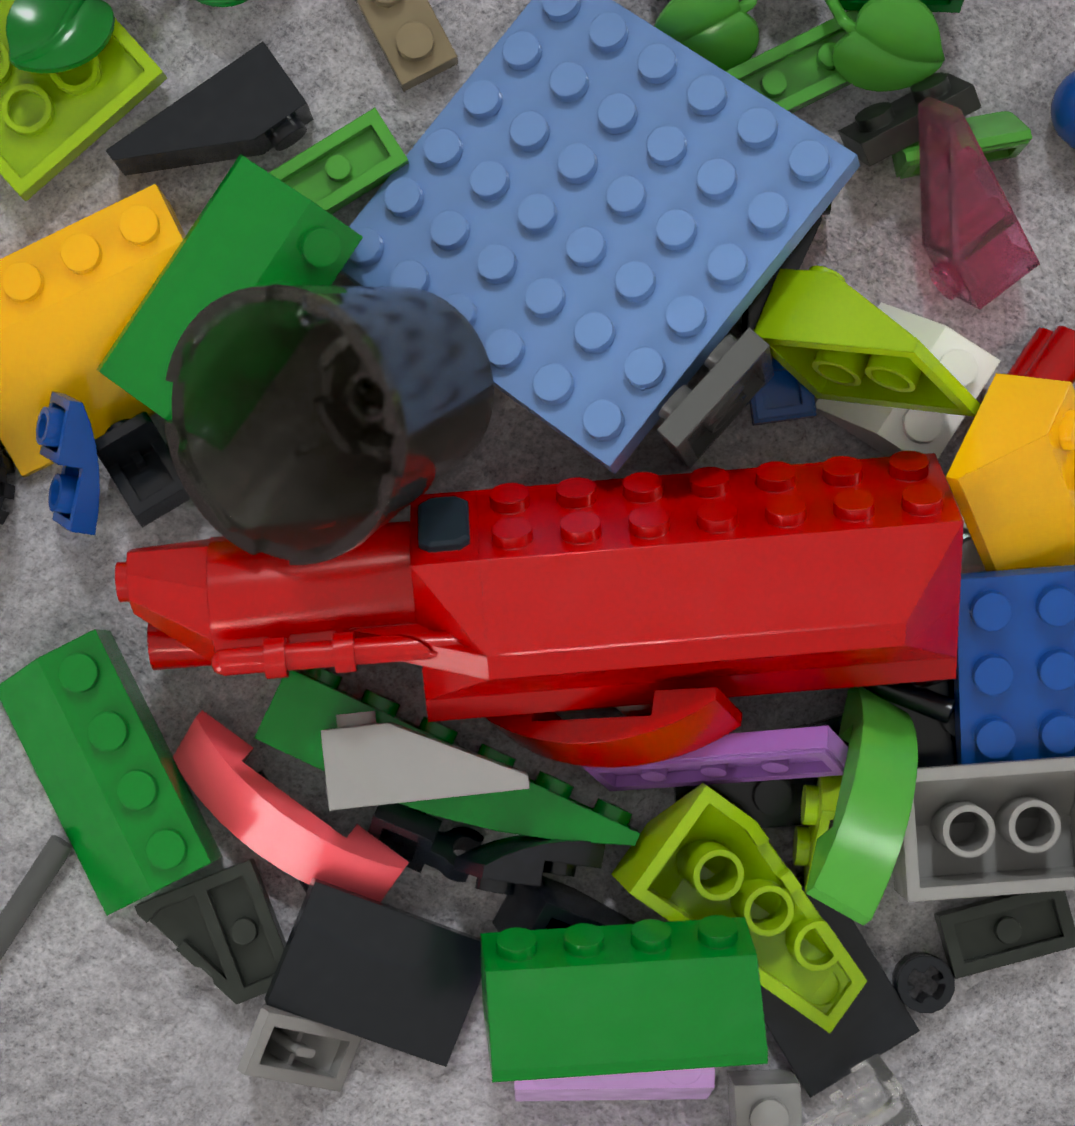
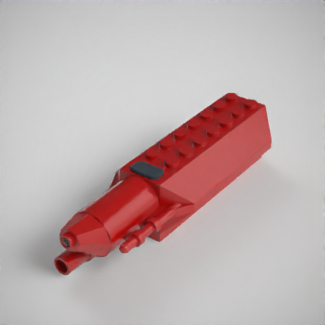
(595, 589)

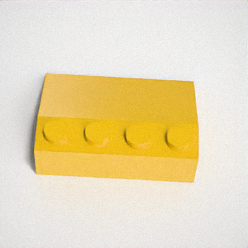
(67, 307)

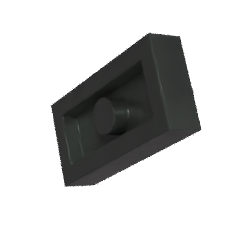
(892, 126)
(1005, 931)

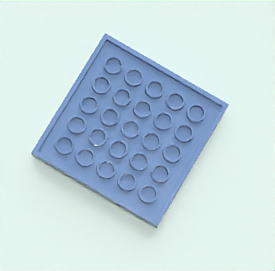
(598, 214)

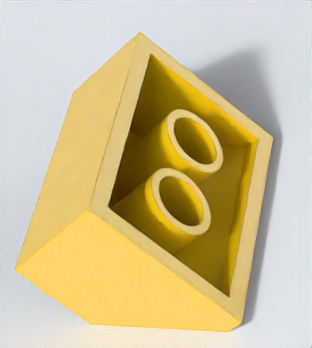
(1019, 474)

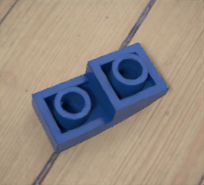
(69, 441)

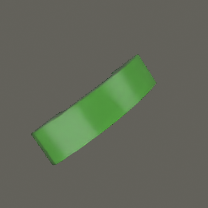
(872, 807)

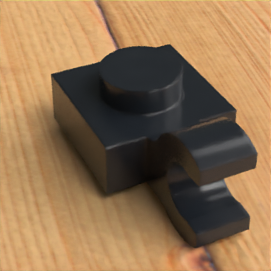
(418, 841)

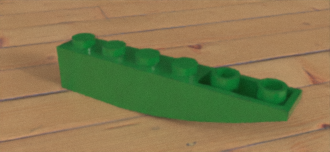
(311, 701)

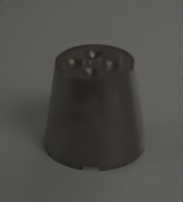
(322, 411)

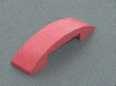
(275, 823)

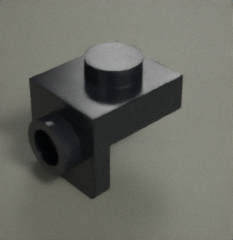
(141, 468)

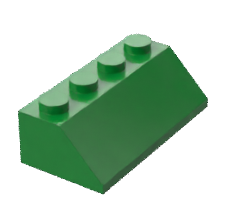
(244, 238)
(107, 770)
(622, 998)

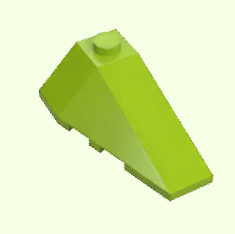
(718, 861)

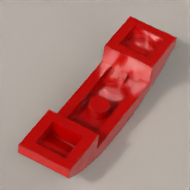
(678, 725)

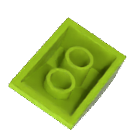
(851, 348)

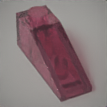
(964, 212)

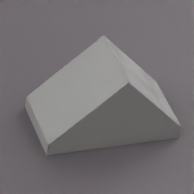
(298, 1050)

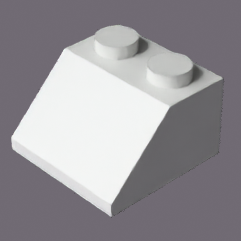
(902, 429)

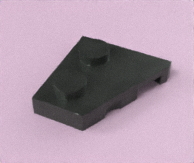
(223, 928)

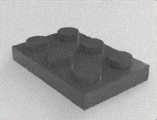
(701, 415)

